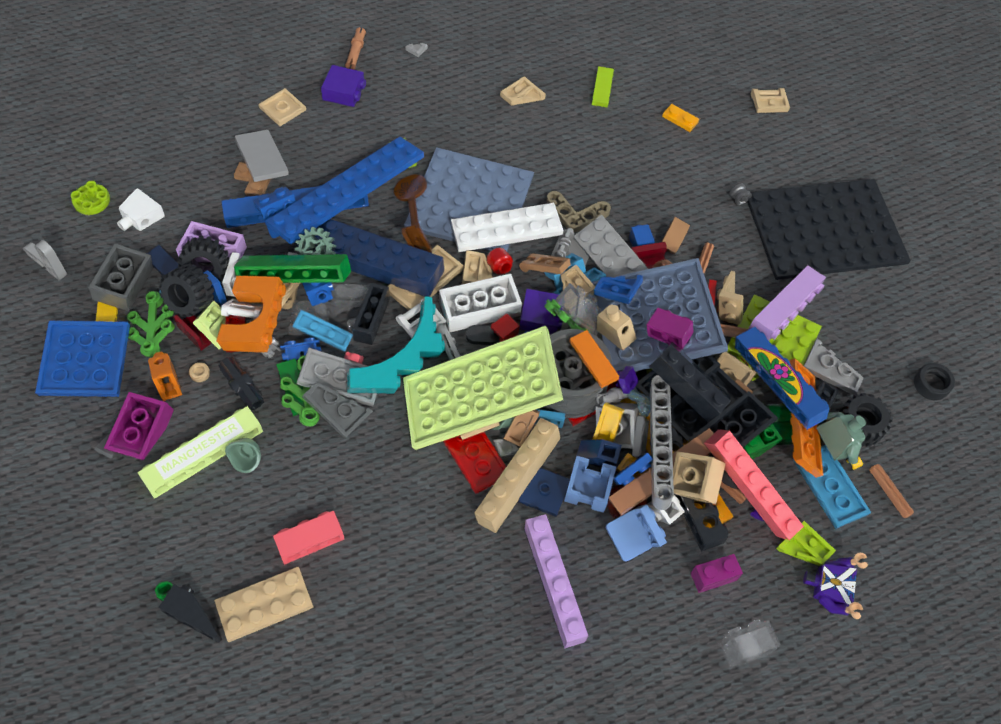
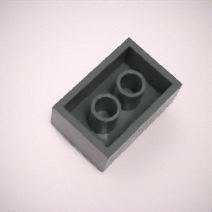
(121, 277)

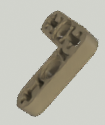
(574, 217)

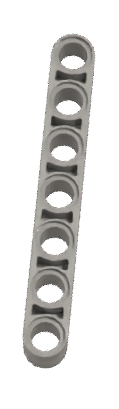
(661, 449)

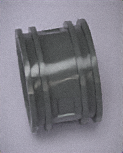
(576, 383)

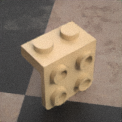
(730, 304)

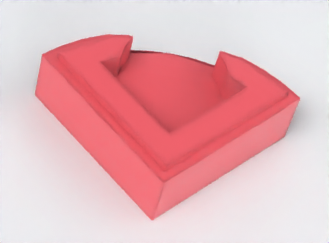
(353, 357)

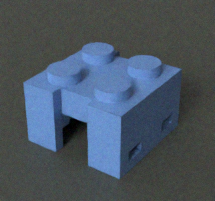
(589, 485)

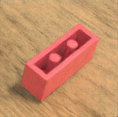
(308, 537)

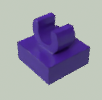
(627, 379)

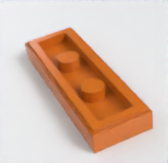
(594, 359)

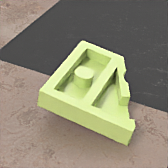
(210, 322)

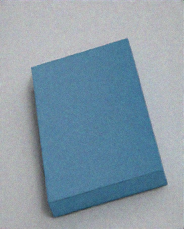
(835, 492)

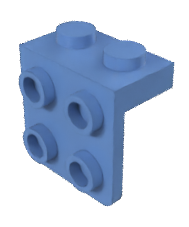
(635, 532)

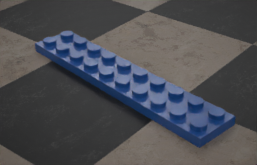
(344, 189)

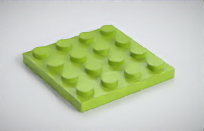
(792, 342)

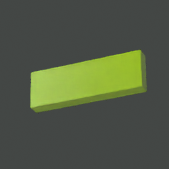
(602, 86)

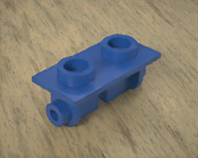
(293, 349)

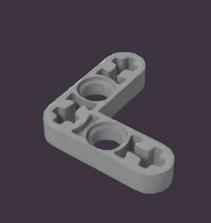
(45, 256)

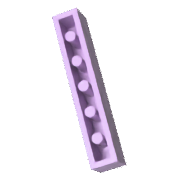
(788, 302)
(555, 581)

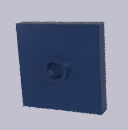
(545, 492)

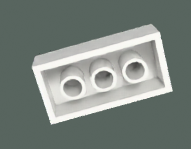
(479, 302)

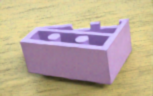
(232, 241)

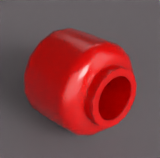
(499, 261)

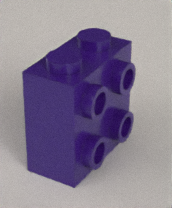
(343, 86)
(536, 315)

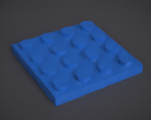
(83, 358)

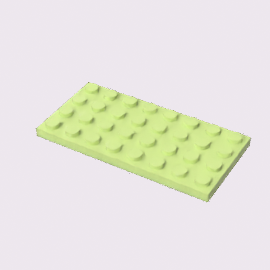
(482, 388)

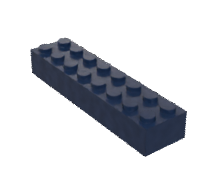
(385, 258)

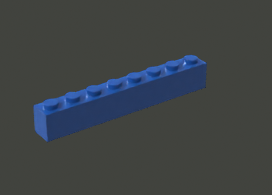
(243, 211)

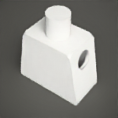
(139, 211)

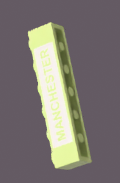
(198, 452)

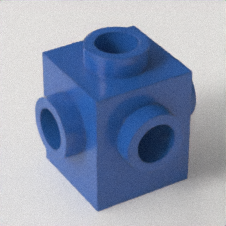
(318, 292)

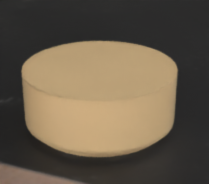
(199, 372)

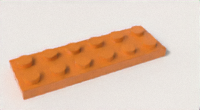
(806, 442)

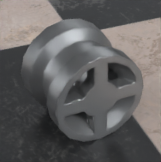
(740, 194)

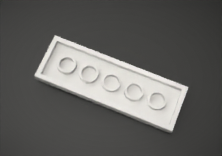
(506, 227)

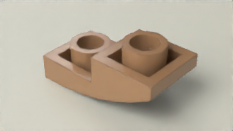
(675, 235)

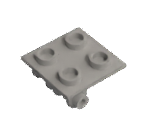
(567, 244)

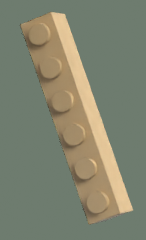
(517, 475)

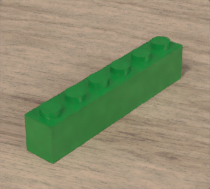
(296, 267)

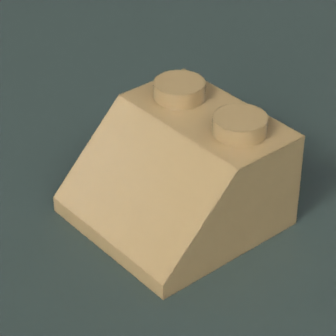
(697, 477)

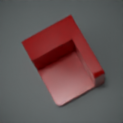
(505, 328)

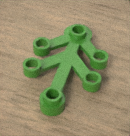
(554, 308)
(151, 344)
(304, 411)

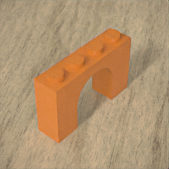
(257, 334)

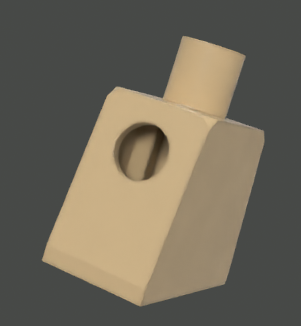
(616, 326)

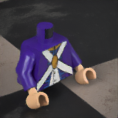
(836, 583)

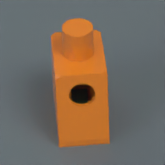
(161, 367)

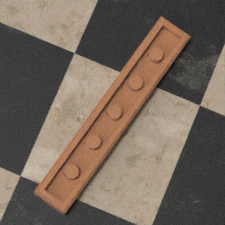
(641, 487)

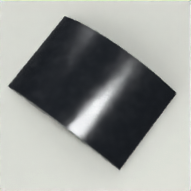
(743, 415)

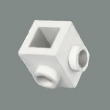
(670, 514)

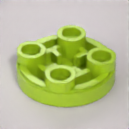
(90, 198)

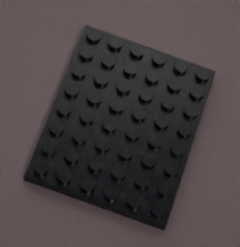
(827, 228)

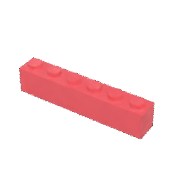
(754, 484)

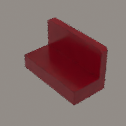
(651, 253)
(192, 332)

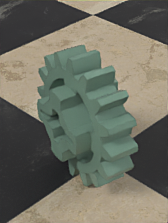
(310, 241)

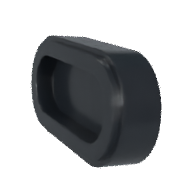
(481, 335)

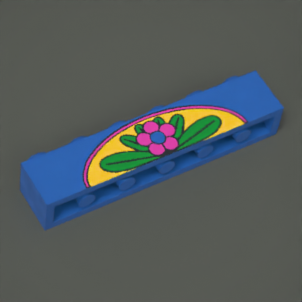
(782, 378)

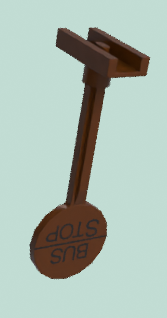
(408, 190)

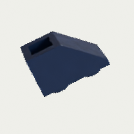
(599, 452)

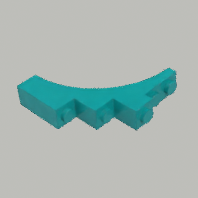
(383, 376)

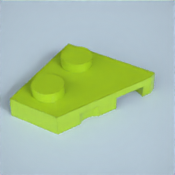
(807, 546)

